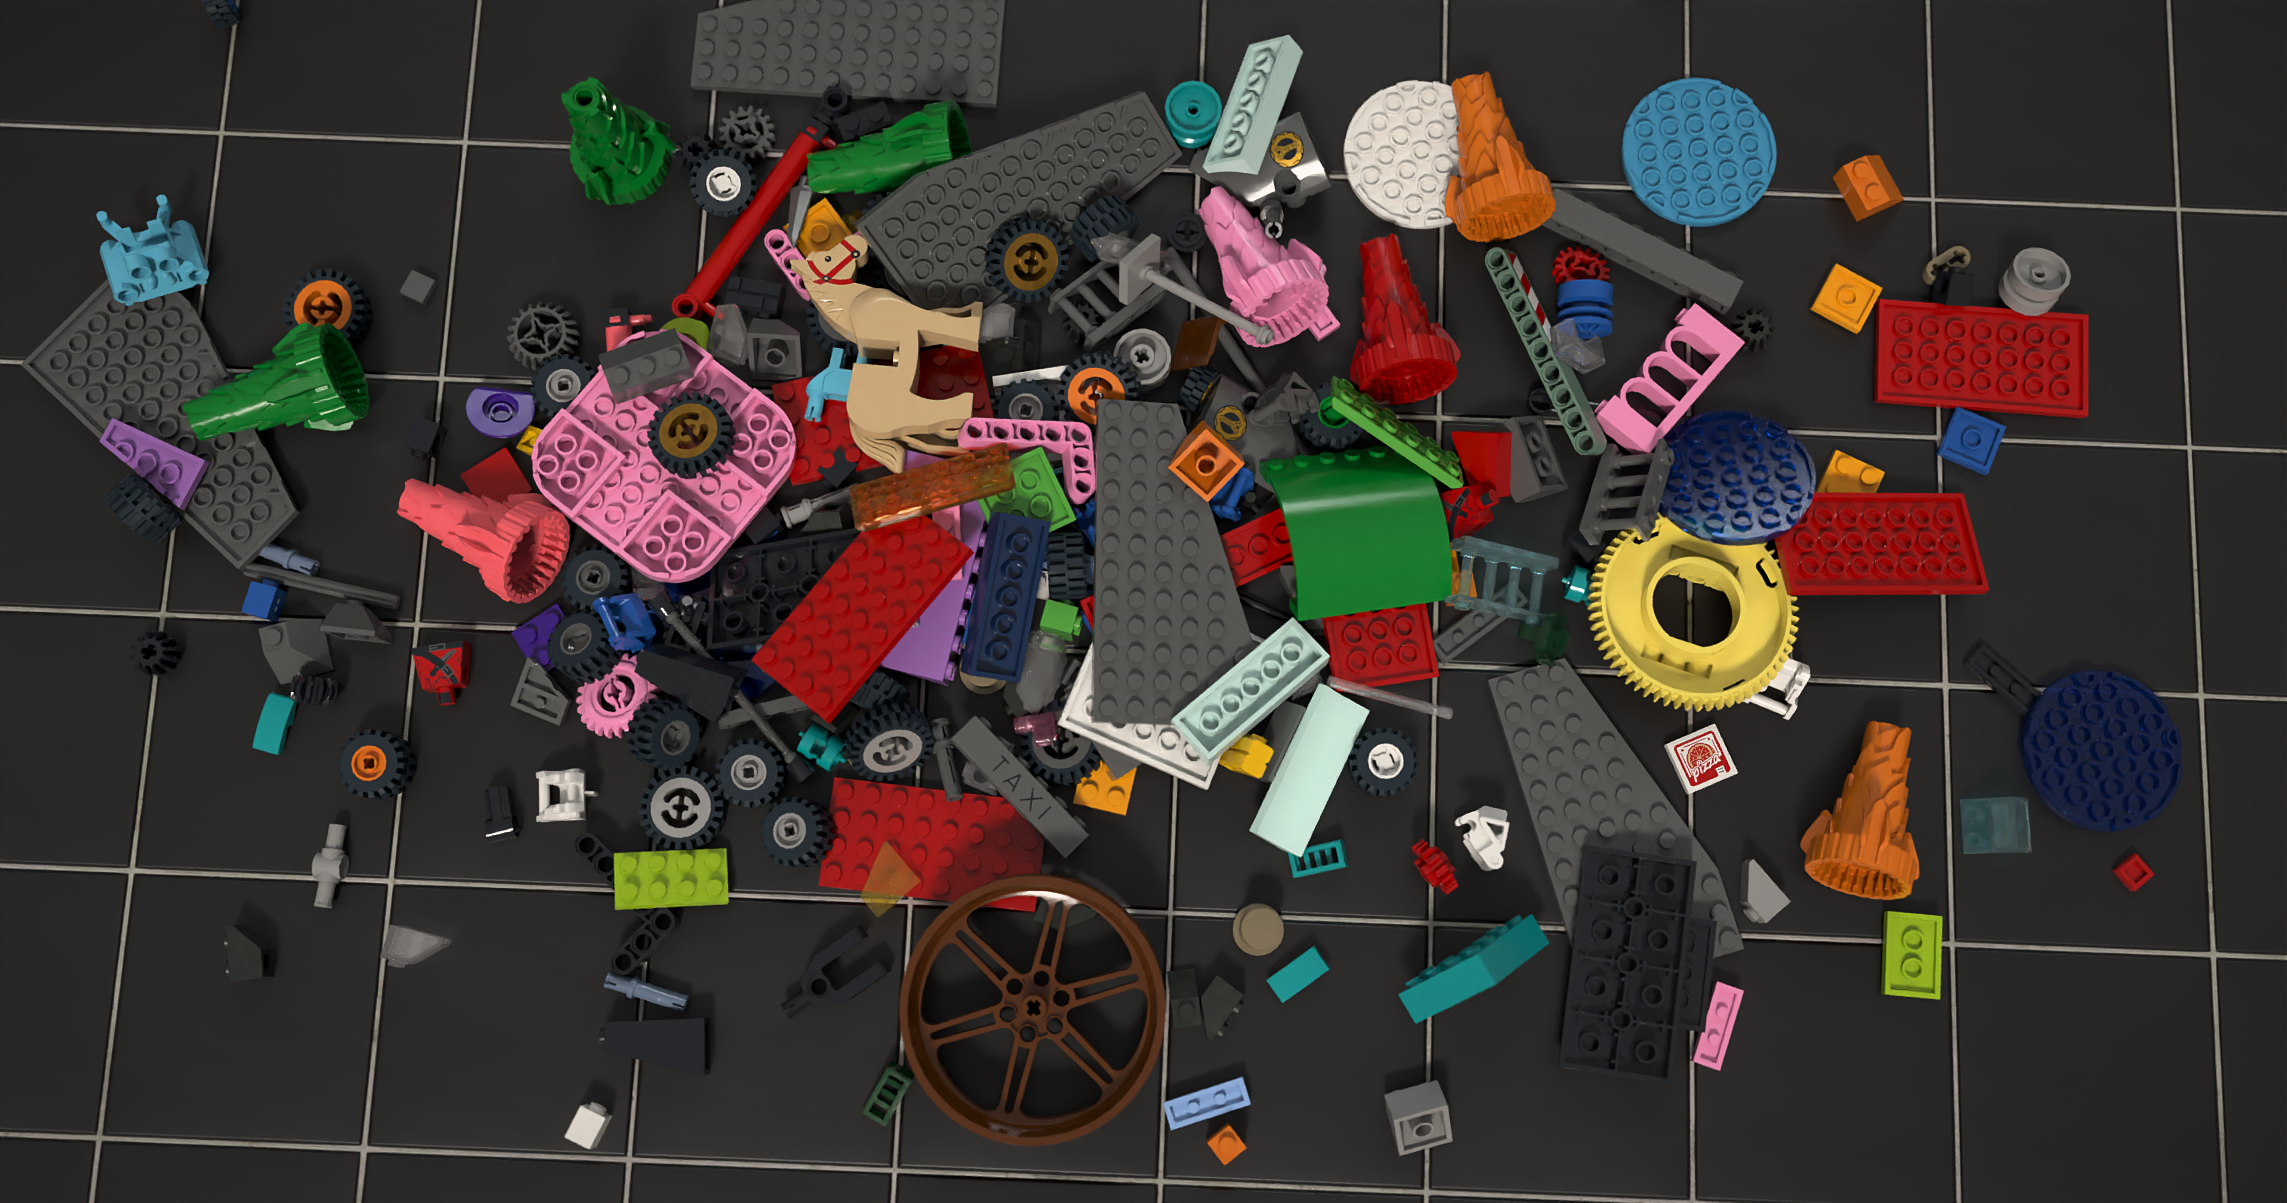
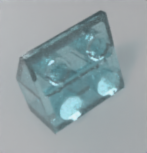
(1995, 825)

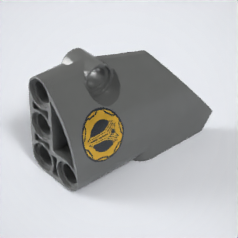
(1288, 164)
(1226, 415)

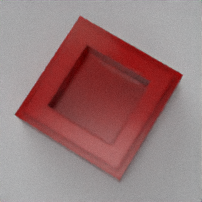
(2133, 872)

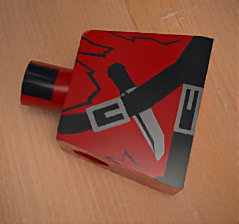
(1467, 509)
(443, 668)

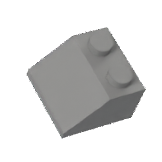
(1418, 1117)

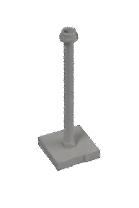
(1141, 269)

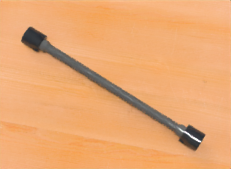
(797, 765)

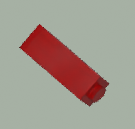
(1485, 459)

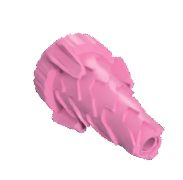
(1261, 276)

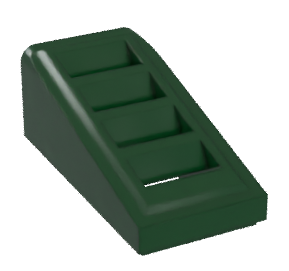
(900, 1073)

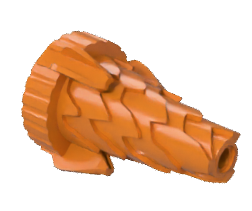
(1498, 186)
(1864, 840)

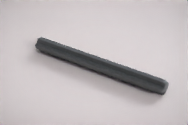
(322, 585)

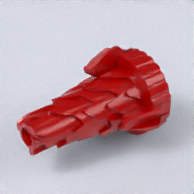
(1401, 350)

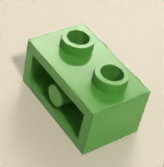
(1062, 619)

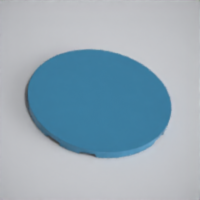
(1698, 152)

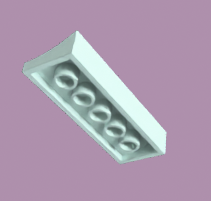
(1254, 106)
(1250, 691)
(1309, 770)

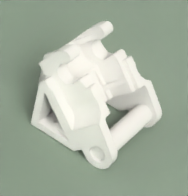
(1789, 680)
(572, 795)
(1486, 836)

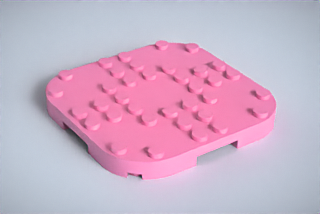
(670, 528)

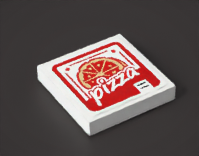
(1700, 759)

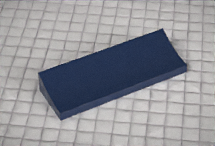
(1005, 597)

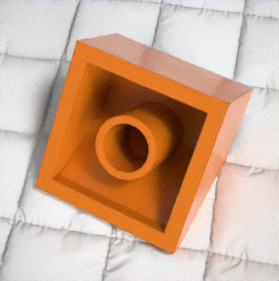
(1867, 186)
(1205, 461)

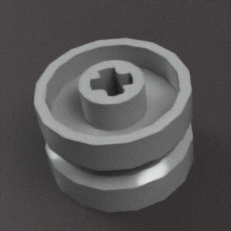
(2034, 281)
(1155, 353)

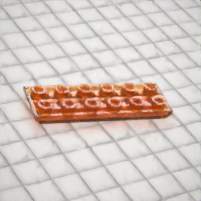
(932, 488)

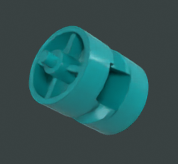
(1577, 585)
(824, 748)

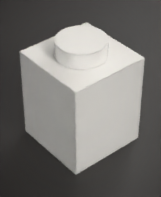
(588, 1125)

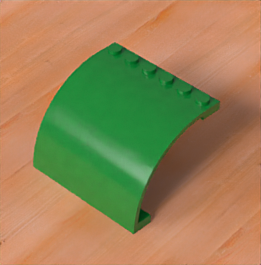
(1361, 531)

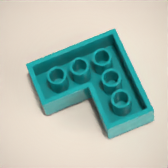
(1474, 968)

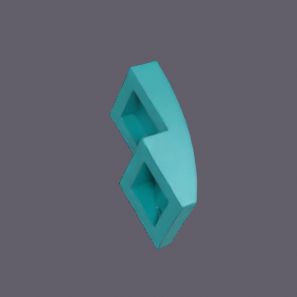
(273, 723)
(1298, 974)

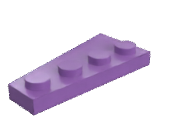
(163, 465)

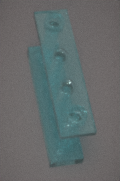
(1494, 554)

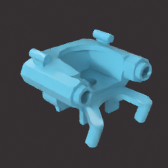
(152, 260)

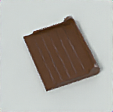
(1196, 342)

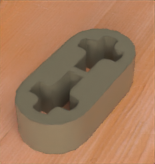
(1943, 261)

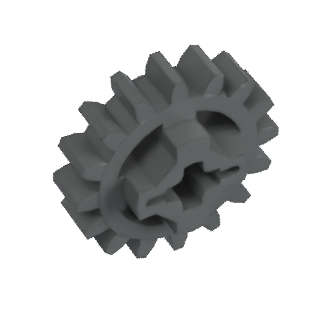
(745, 123)

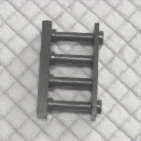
(1114, 321)
(1609, 479)

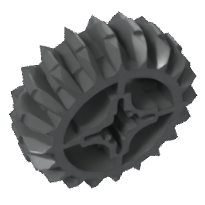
(522, 342)

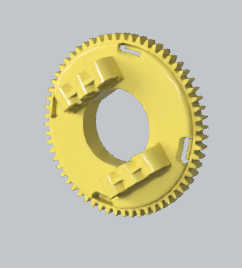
(1675, 668)

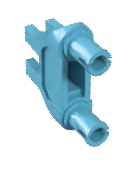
(830, 384)

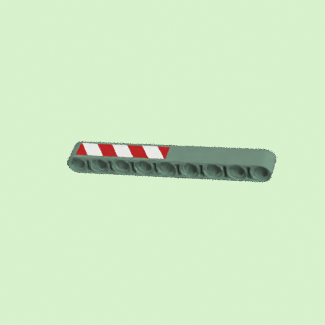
(1546, 364)

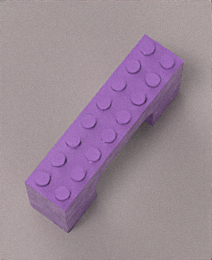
(931, 648)

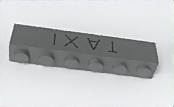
(1019, 787)

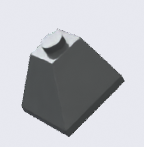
(774, 351)
(356, 623)
(296, 649)

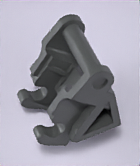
(1282, 398)

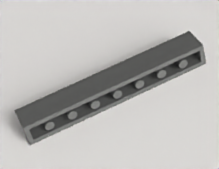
(1643, 253)

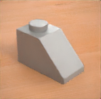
(1759, 893)

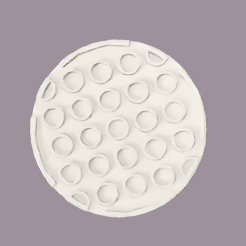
(1404, 153)

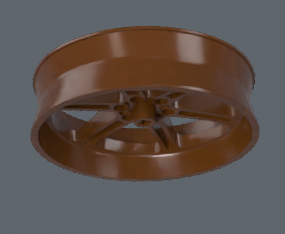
(1016, 1126)

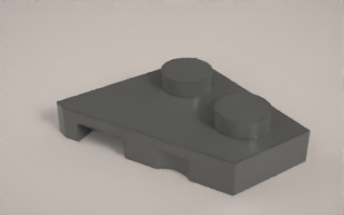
(540, 694)

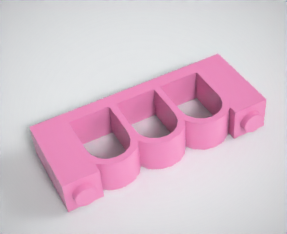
(1705, 336)

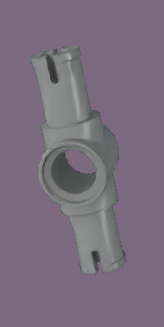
(330, 866)

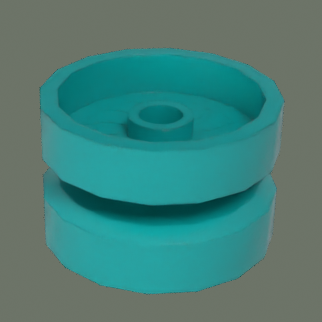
(1192, 114)

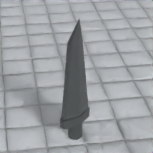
(799, 205)

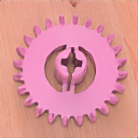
(616, 694)

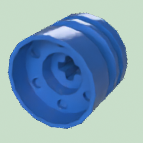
(1588, 305)

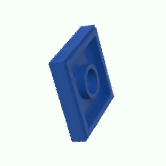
(1971, 440)

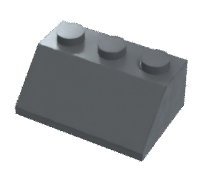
(645, 366)
(1533, 459)
(1279, 736)

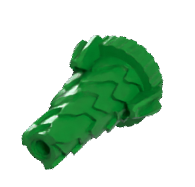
(614, 146)
(892, 157)
(309, 381)

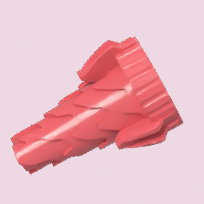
(512, 542)

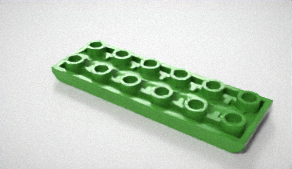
(1394, 433)

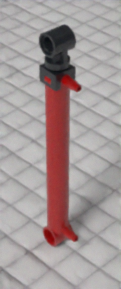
(813, 136)

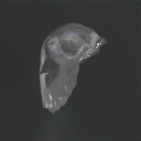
(1041, 670)

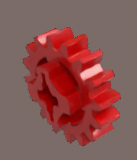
(1579, 266)
(1434, 866)

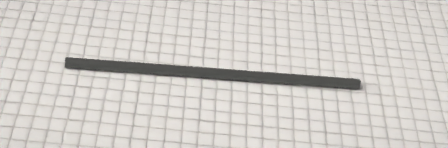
(1227, 339)

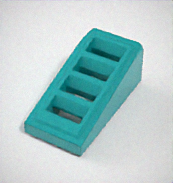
(1341, 853)

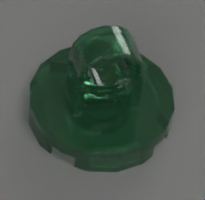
(1549, 638)

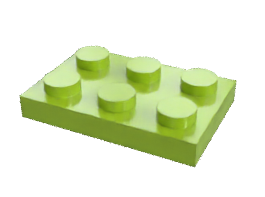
(1911, 955)

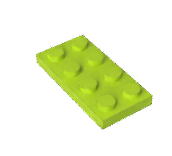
(670, 878)

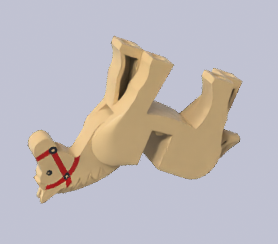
(883, 399)

